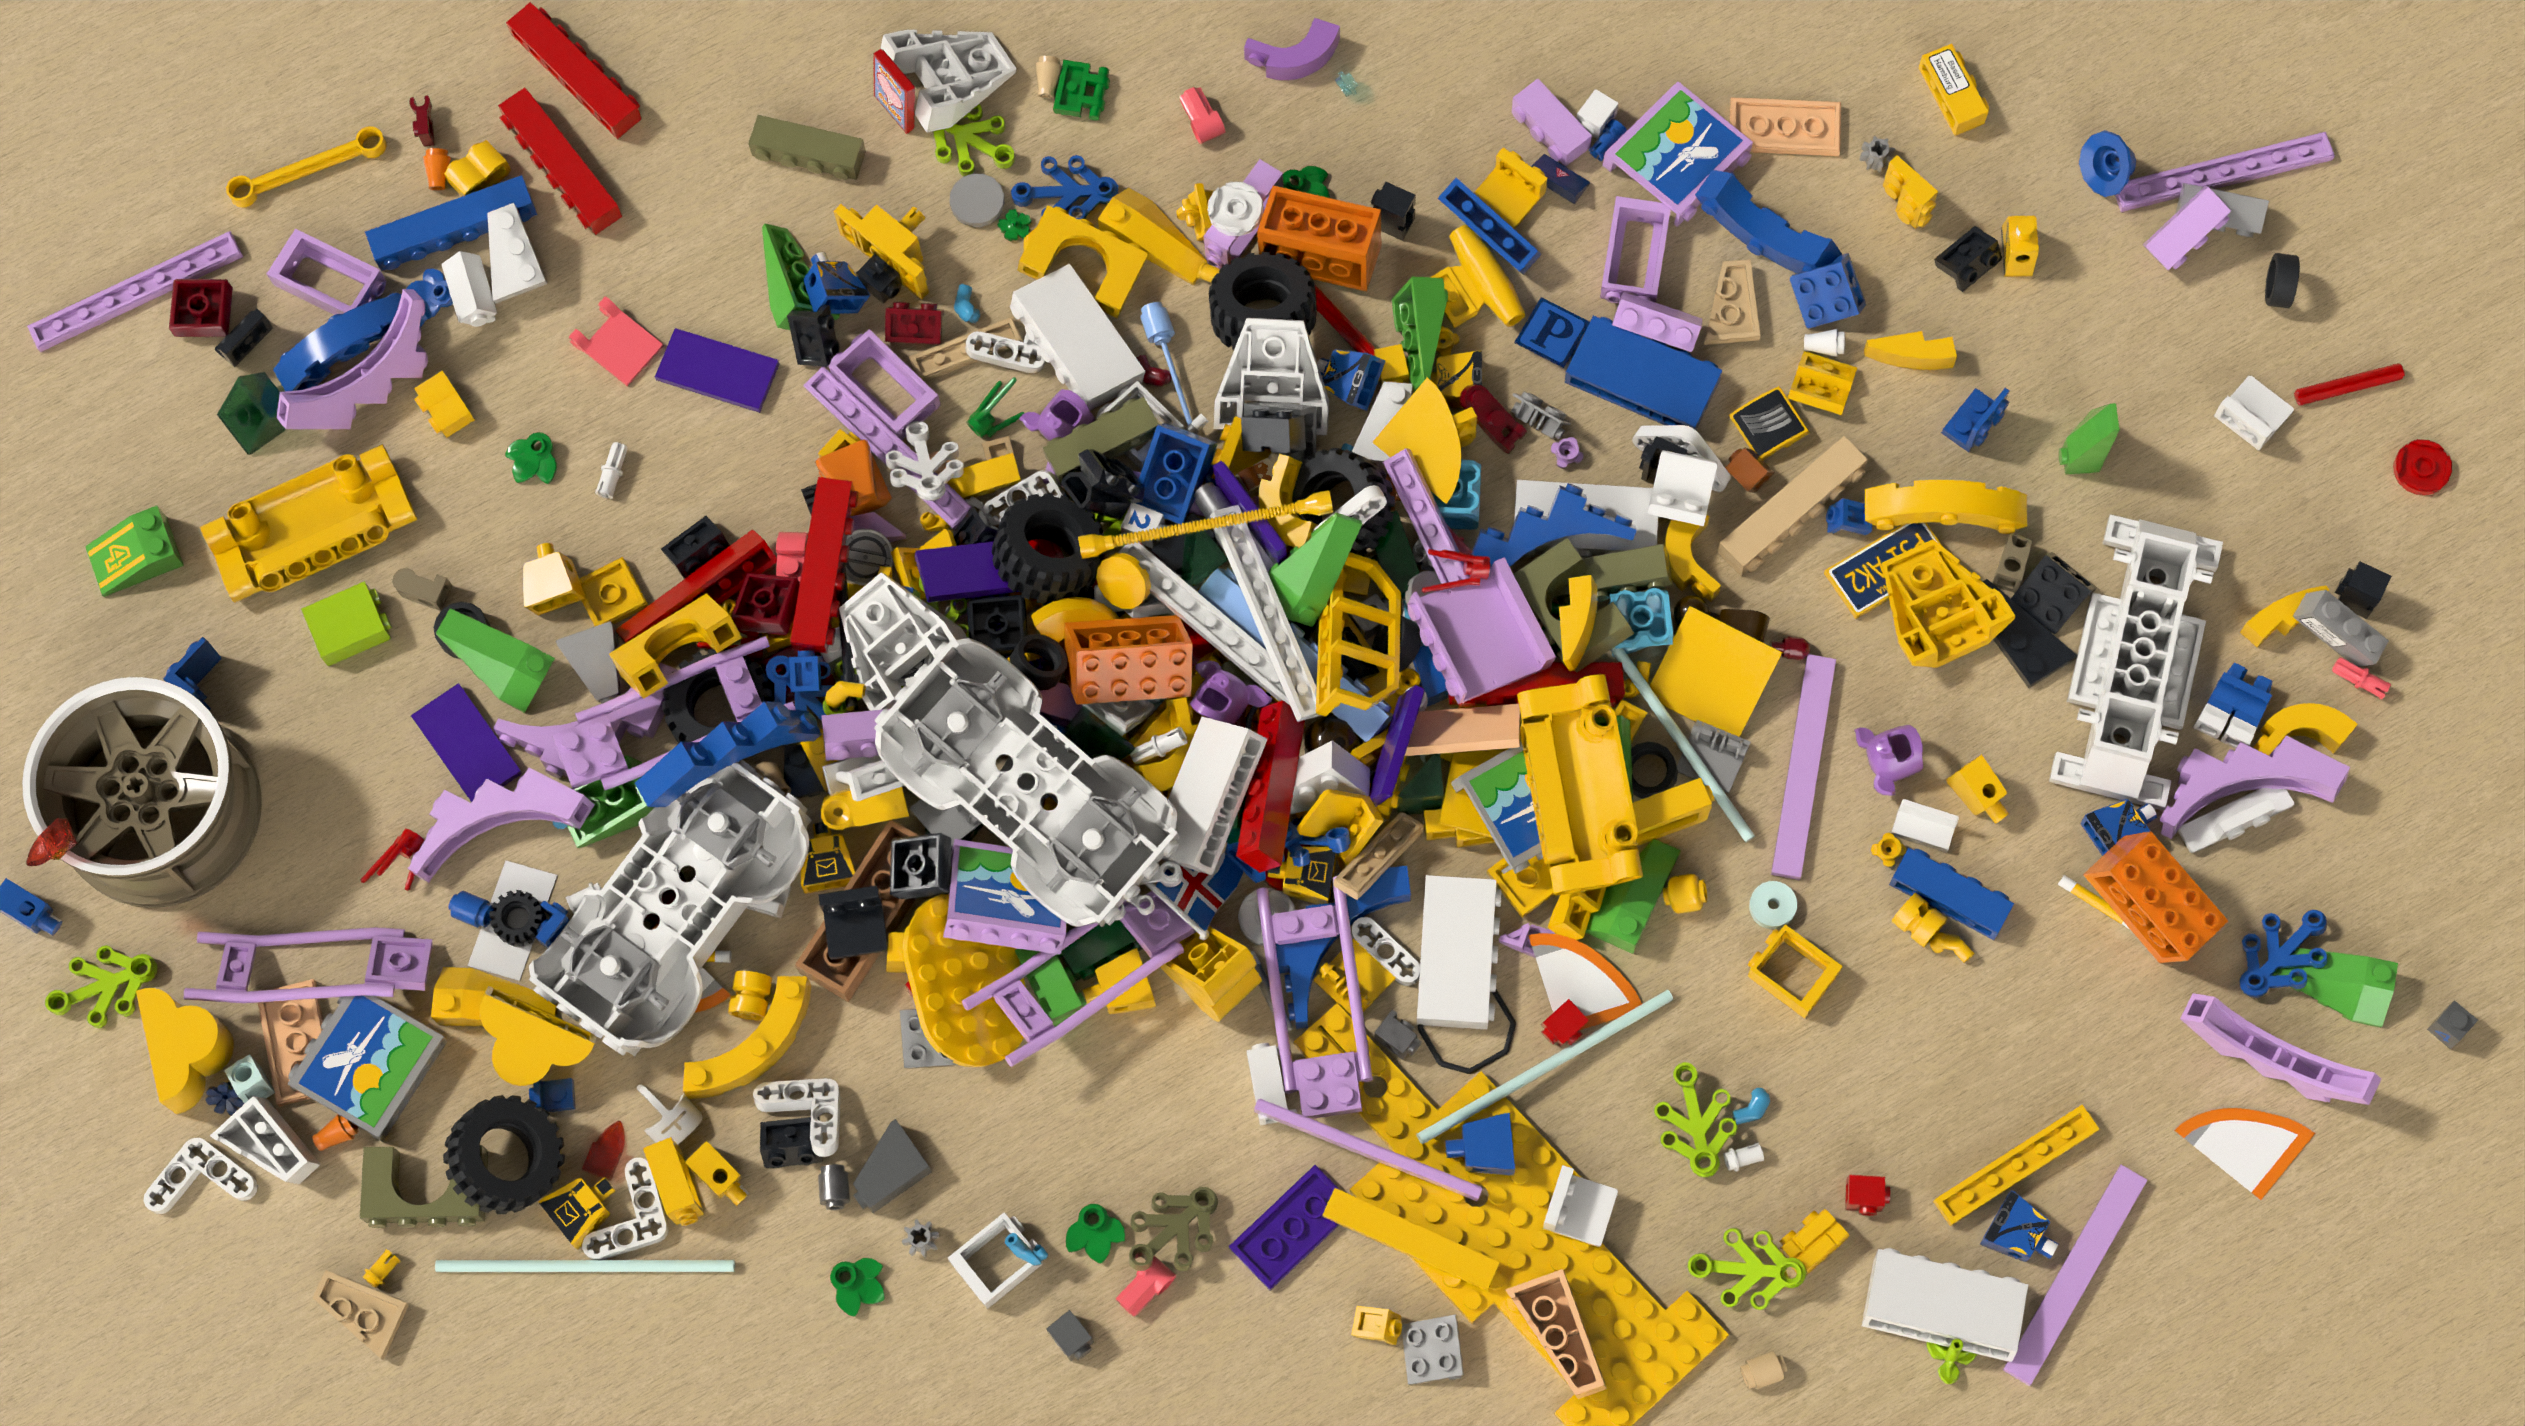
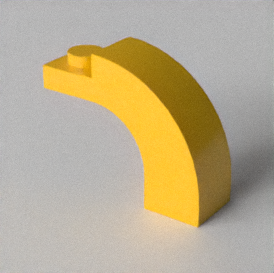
(1279, 492)
(1682, 564)
(1052, 617)
(2307, 719)
(1165, 770)

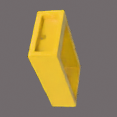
(1670, 811)

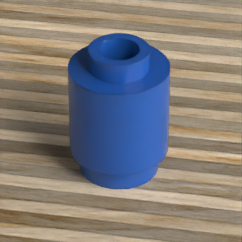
(470, 909)

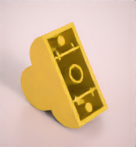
(1214, 972)
(530, 1039)
(182, 1047)

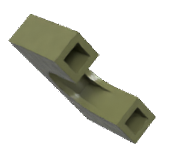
(1543, 580)
(383, 1203)

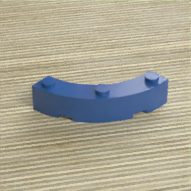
(1761, 228)
(336, 340)

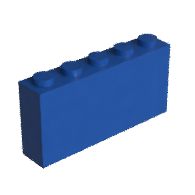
(1642, 375)

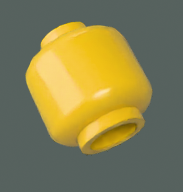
(1685, 893)

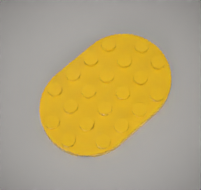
(946, 973)

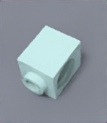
(249, 1079)

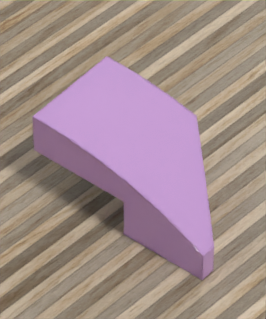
(879, 524)
(1520, 940)

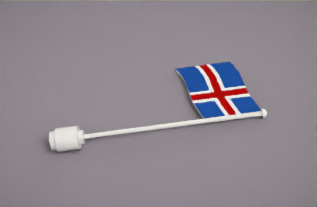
(1198, 893)

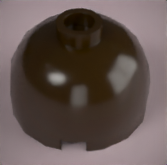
(1331, 729)

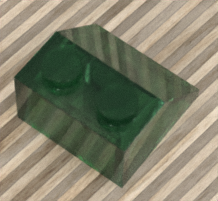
(252, 411)

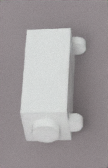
(469, 289)
(1266, 1077)

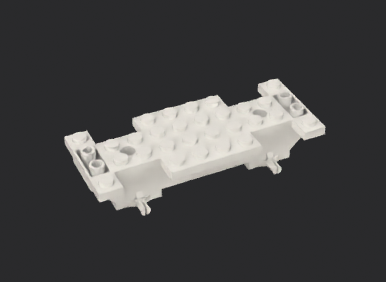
(2137, 661)

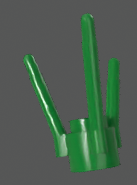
(982, 421)

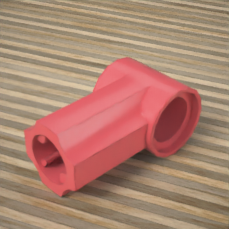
(1203, 120)
(1145, 1287)

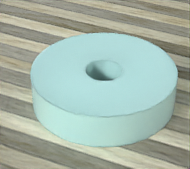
(1769, 917)

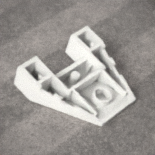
(953, 69)
(1272, 365)
(890, 635)

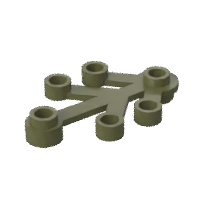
(1175, 1225)

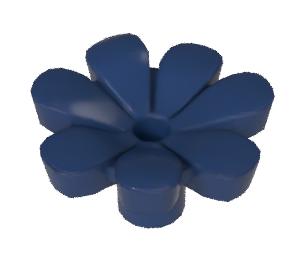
(224, 1098)

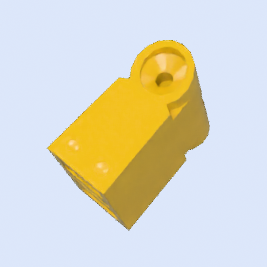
(842, 812)

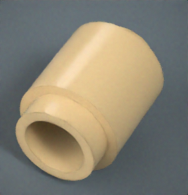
(1763, 1370)

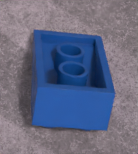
(1175, 470)

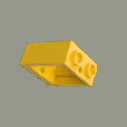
(1804, 947)
(674, 1182)

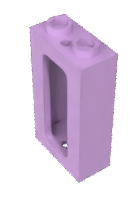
(1641, 211)
(305, 246)
(1221, 248)
(869, 346)

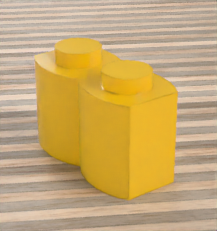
(477, 170)
(444, 404)

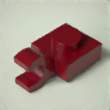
(424, 125)

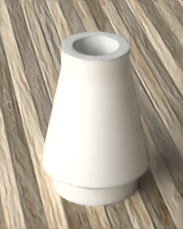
(1825, 342)

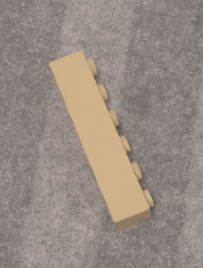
(1793, 506)

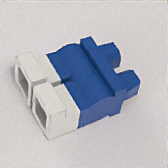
(2239, 698)

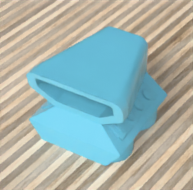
(1464, 505)
(1648, 617)

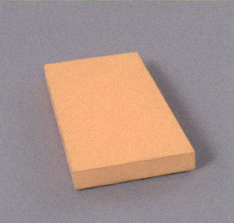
(1788, 125)
(1465, 730)
(287, 1032)

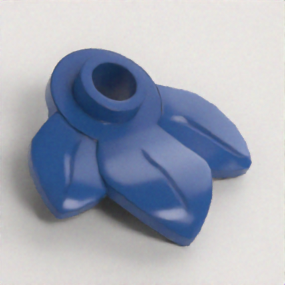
(430, 290)

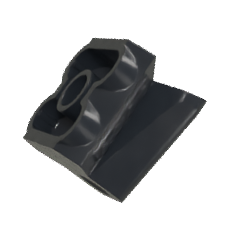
(1103, 485)

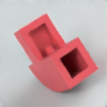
(791, 553)

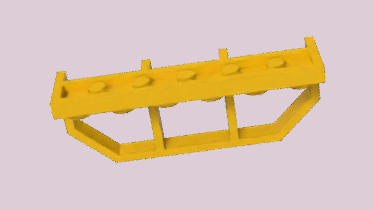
(1332, 646)

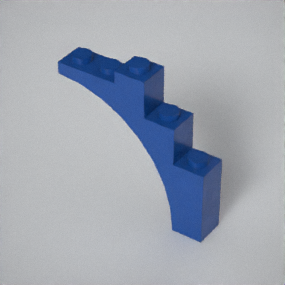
(1564, 519)
(728, 743)
(1304, 957)

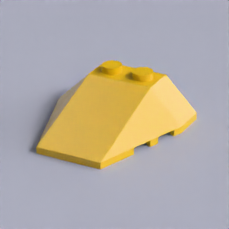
(1941, 606)

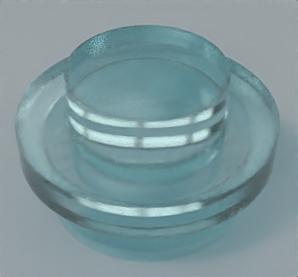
(1346, 83)

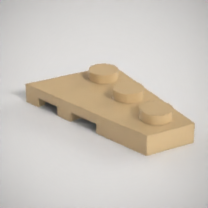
(1734, 306)
(362, 1310)

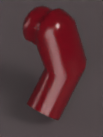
(1153, 375)

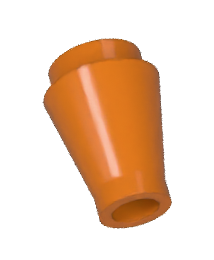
(436, 164)
(335, 1132)

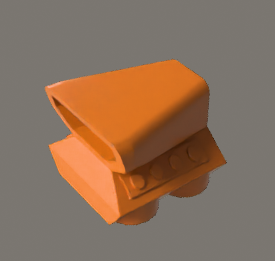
(857, 465)

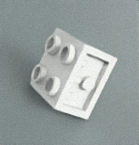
(2253, 412)
(1682, 488)
(1580, 1208)

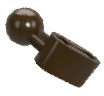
(1747, 621)

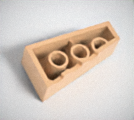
(1556, 1322)

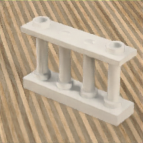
(862, 775)

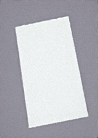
(490, 951)

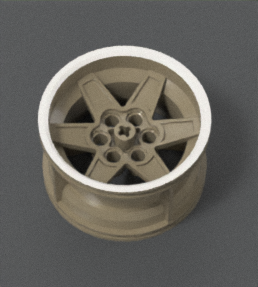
(105, 720)

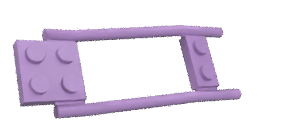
(592, 749)
(1156, 933)
(391, 965)
(1328, 1082)

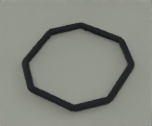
(1485, 1062)

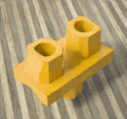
(1196, 210)

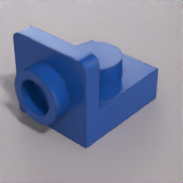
(1847, 516)
(805, 672)
(552, 927)
(553, 1095)

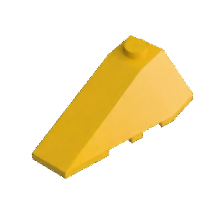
(1142, 222)
(461, 991)

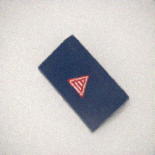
(1561, 179)

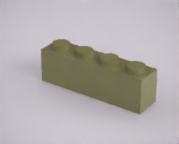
(807, 147)
(1110, 435)
(1625, 570)

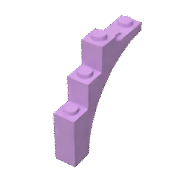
(367, 382)
(638, 718)
(2287, 767)
(460, 821)
(2274, 1058)

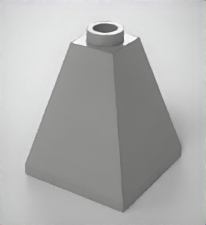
(590, 658)

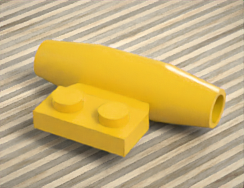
(1477, 282)

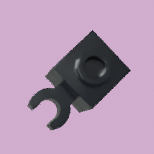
(880, 279)

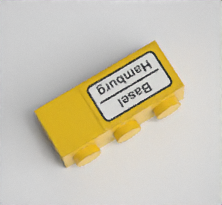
(1954, 89)

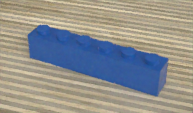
(446, 224)

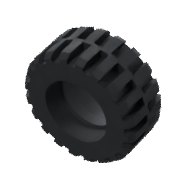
(1260, 279)
(1337, 466)
(1033, 572)
(684, 695)
(532, 1129)

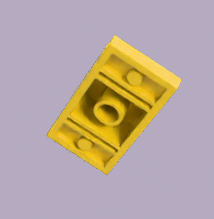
(888, 239)

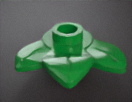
(1308, 179)
(532, 462)
(1094, 1237)
(861, 1286)

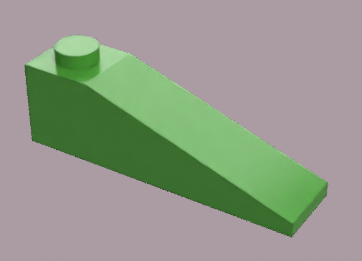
(785, 274)
(1419, 316)
(2090, 441)
(1311, 571)
(501, 661)
(1630, 904)
(2350, 985)

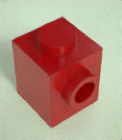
(1564, 1024)
(1866, 1194)

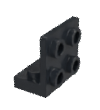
(2053, 592)
(854, 922)

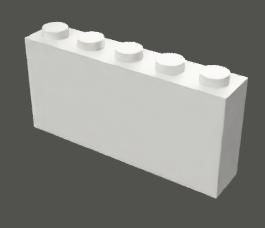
(1076, 337)
(1621, 500)
(1212, 790)
(1458, 952)
(1945, 1304)

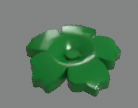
(1014, 226)

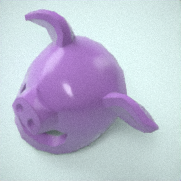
(1059, 416)
(1224, 695)
(1891, 755)

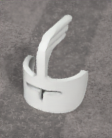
(687, 1122)

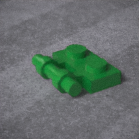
(1072, 89)

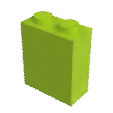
(347, 623)

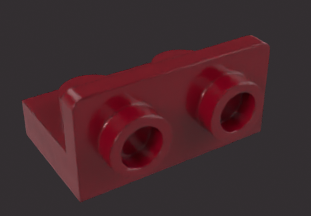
(913, 324)

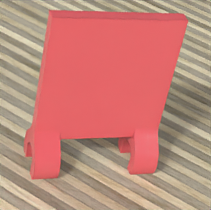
(619, 344)

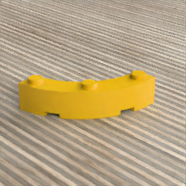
(1946, 503)
(759, 1050)

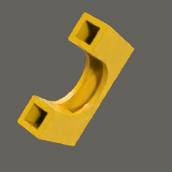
(1060, 230)
(697, 621)

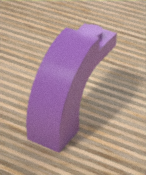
(1299, 59)

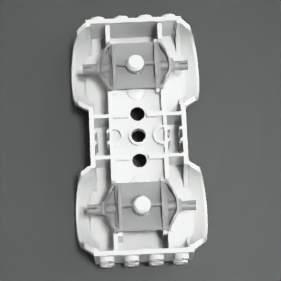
(945, 750)
(645, 982)

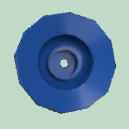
(2101, 165)

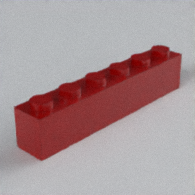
(574, 70)
(560, 161)
(823, 565)
(717, 578)
(1553, 676)
(1271, 789)

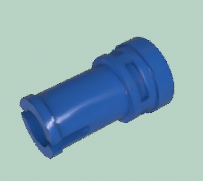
(1610, 135)

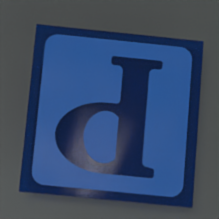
(1552, 332)

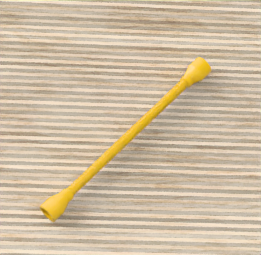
(1316, 504)

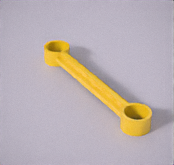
(306, 166)

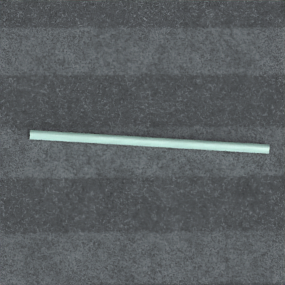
(1683, 744)
(1544, 1067)
(585, 1266)

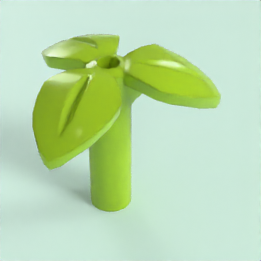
(1948, 1370)

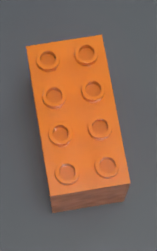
(1323, 234)
(1128, 659)
(2155, 897)

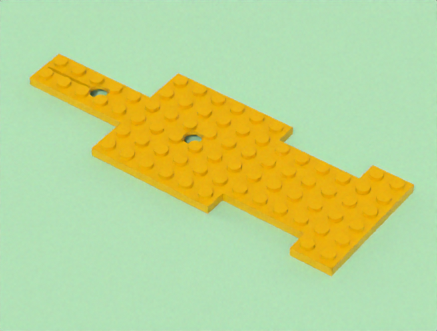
(1633, 1337)

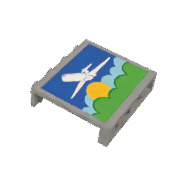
(1505, 804)
(367, 1062)

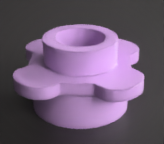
(1568, 444)

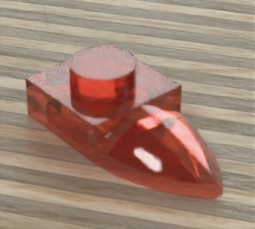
(52, 843)
(606, 1152)

